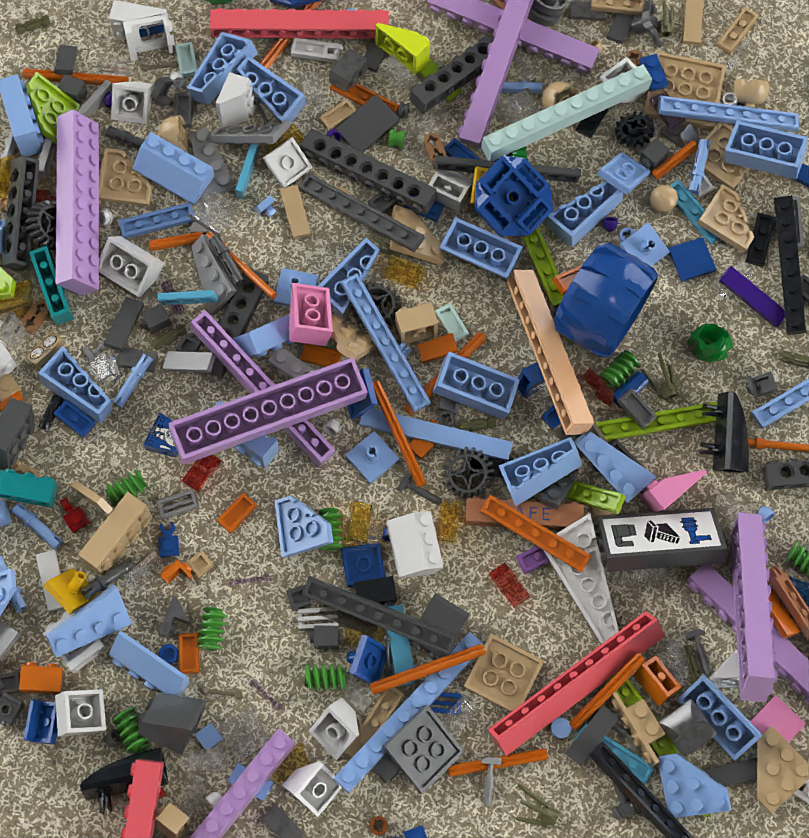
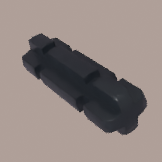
(48, 416)

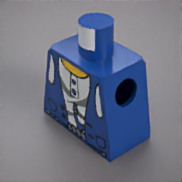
(531, 380)
(159, 438)

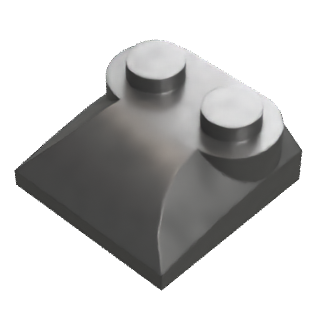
(688, 728)

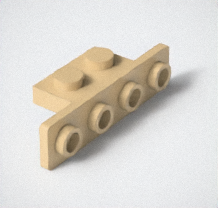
(641, 724)

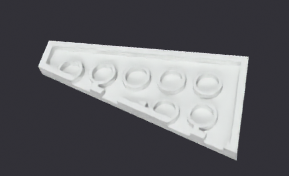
(589, 587)

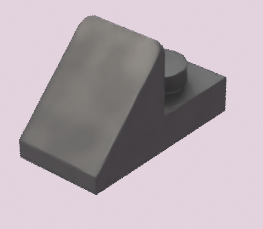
(681, 136)
(174, 613)

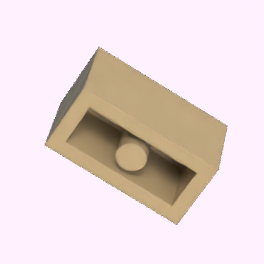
(172, 821)

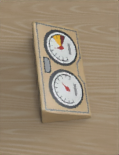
(45, 350)

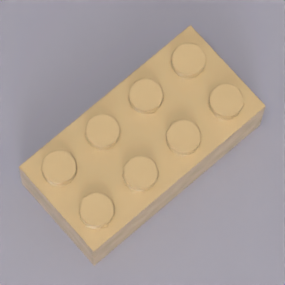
(115, 534)

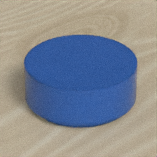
(169, 653)

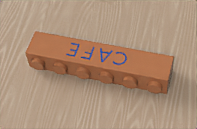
(540, 513)

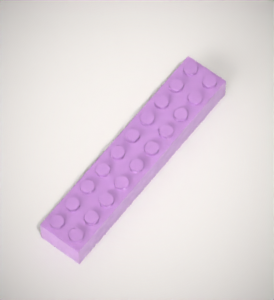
(77, 203)
(267, 410)
(752, 608)

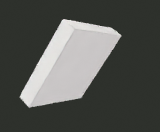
(287, 162)

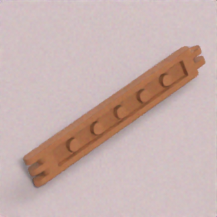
(791, 598)

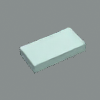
(186, 59)
(451, 321)

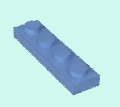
(155, 220)

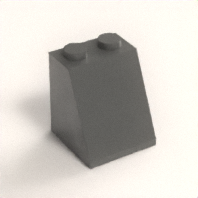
(444, 616)
(171, 720)

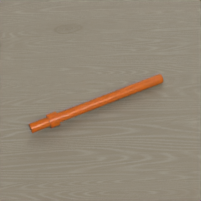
(250, 274)
(760, 443)

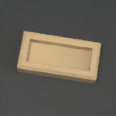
(337, 115)

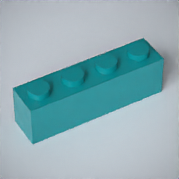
(54, 294)
(28, 488)

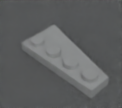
(250, 134)
(209, 154)
(212, 273)

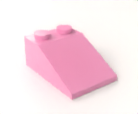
(310, 315)
(662, 493)

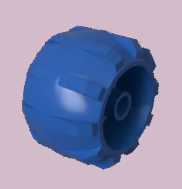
(604, 299)

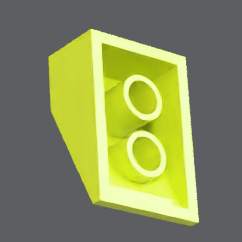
(404, 44)

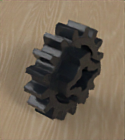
(634, 129)

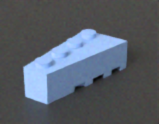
(359, 262)
(539, 469)

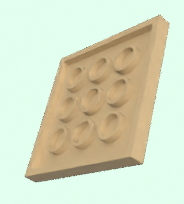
(689, 80)

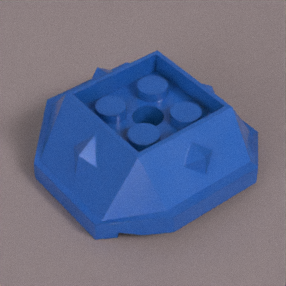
(530, 195)

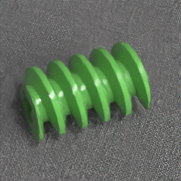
(619, 369)
(131, 485)
(332, 517)
(799, 557)
(211, 629)
(325, 677)
(129, 731)

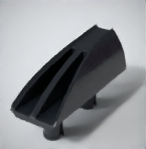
(731, 435)
(116, 777)

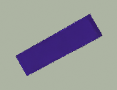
(753, 296)

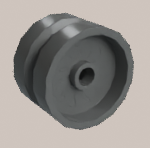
(547, 11)

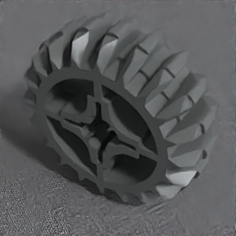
(43, 225)
(385, 296)
(468, 482)

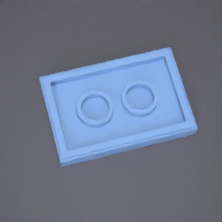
(624, 173)

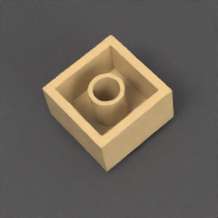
(416, 323)

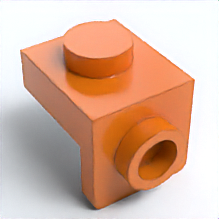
(172, 571)

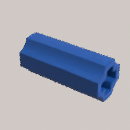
(636, 382)

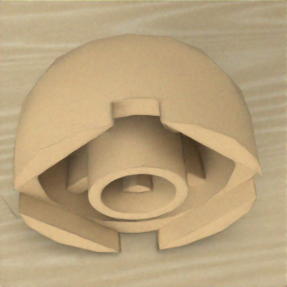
(751, 92)
(557, 93)
(173, 132)

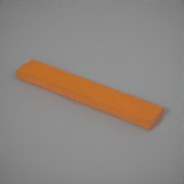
(535, 533)

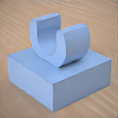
(266, 206)

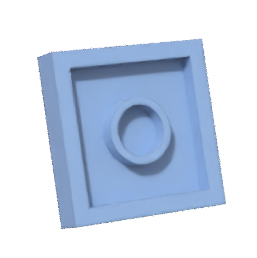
(645, 245)
(285, 282)
(372, 457)

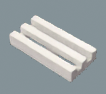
(311, 618)

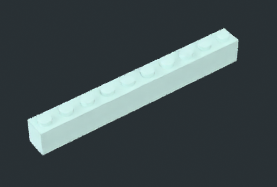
(566, 113)

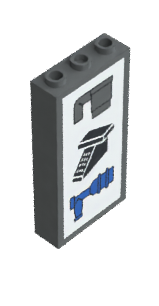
(660, 539)

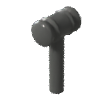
(625, 808)

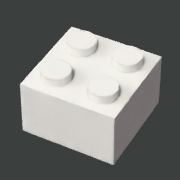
(80, 712)

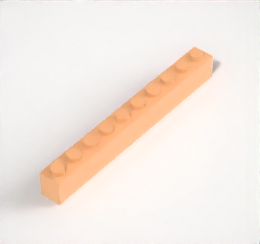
(550, 353)

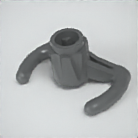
(647, 23)

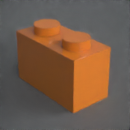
(40, 679)
(657, 680)

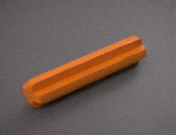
(674, 160)
(174, 241)

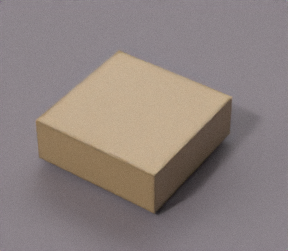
(200, 564)

